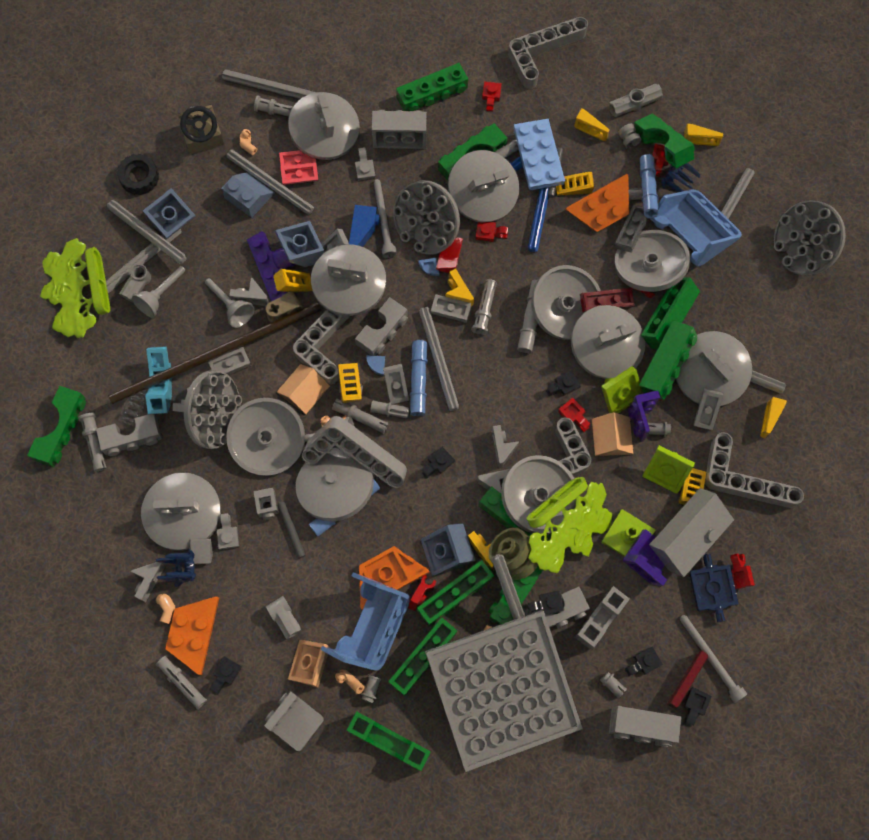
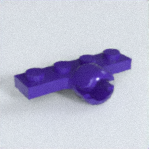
(268, 262)

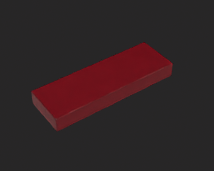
(618, 297)
(688, 679)

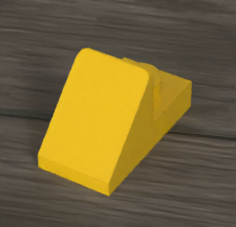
(459, 288)
(478, 544)

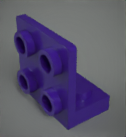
(639, 407)
(645, 560)

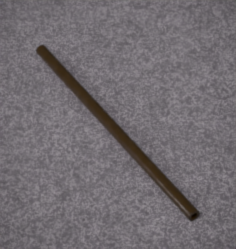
(213, 353)

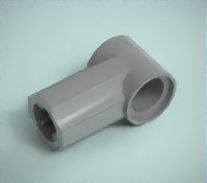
(135, 284)
(282, 615)

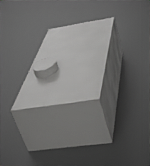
(691, 532)

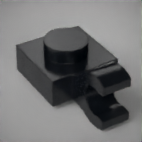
(564, 383)
(439, 461)
(549, 603)
(646, 661)
(226, 672)
(697, 703)

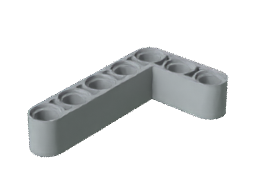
(540, 42)
(312, 346)
(356, 445)
(572, 454)
(744, 481)

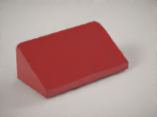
(449, 257)

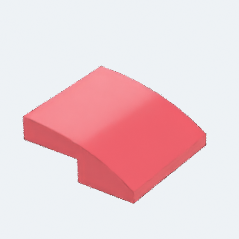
(297, 167)

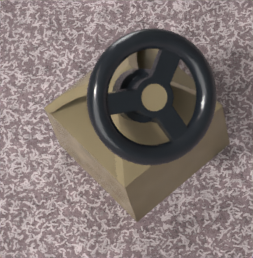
(200, 129)

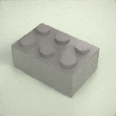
(399, 129)
(644, 726)

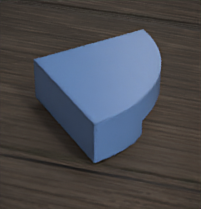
(429, 266)
(376, 364)

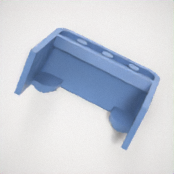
(375, 627)

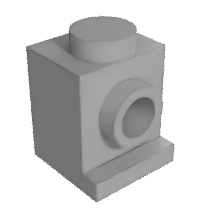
(261, 498)

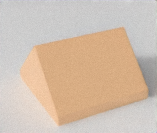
(303, 388)
(612, 435)
(308, 663)

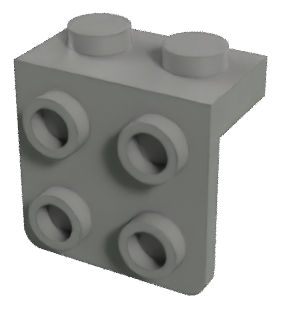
(294, 721)

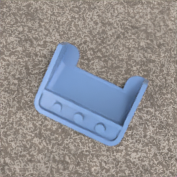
(697, 224)

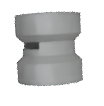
(629, 135)

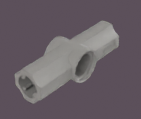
(628, 103)

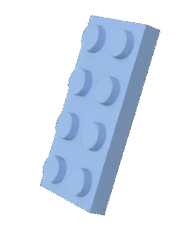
(539, 154)

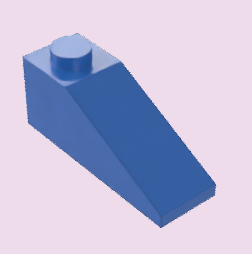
(363, 224)

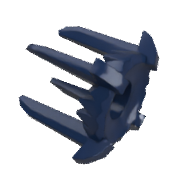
(673, 174)
(178, 576)

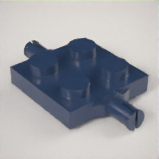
(713, 588)

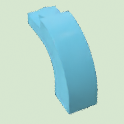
(158, 396)

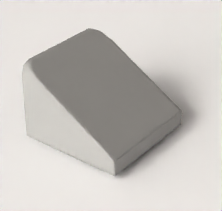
(202, 550)

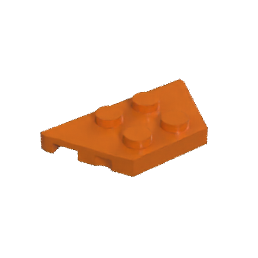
(603, 205)
(391, 569)
(192, 632)

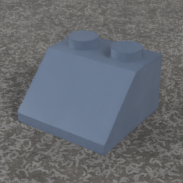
(247, 193)
(168, 213)
(300, 244)
(447, 549)

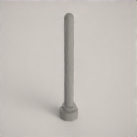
(388, 247)
(736, 692)

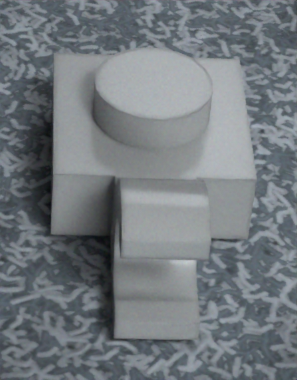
(365, 167)
(227, 535)

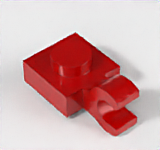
(491, 93)
(659, 158)
(487, 231)
(575, 412)
(741, 574)
(419, 597)

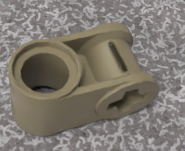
(283, 306)

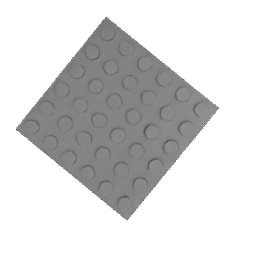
(503, 690)

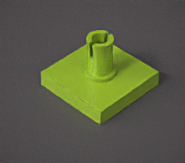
(621, 390)
(668, 469)
(624, 532)

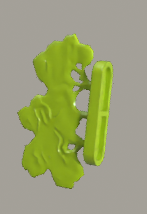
(68, 285)
(576, 527)

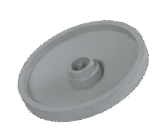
(655, 262)
(557, 299)
(265, 436)
(531, 484)
(334, 486)

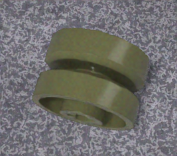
(515, 548)

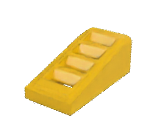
(590, 125)
(702, 136)
(582, 189)
(295, 284)
(353, 397)
(772, 412)
(683, 498)

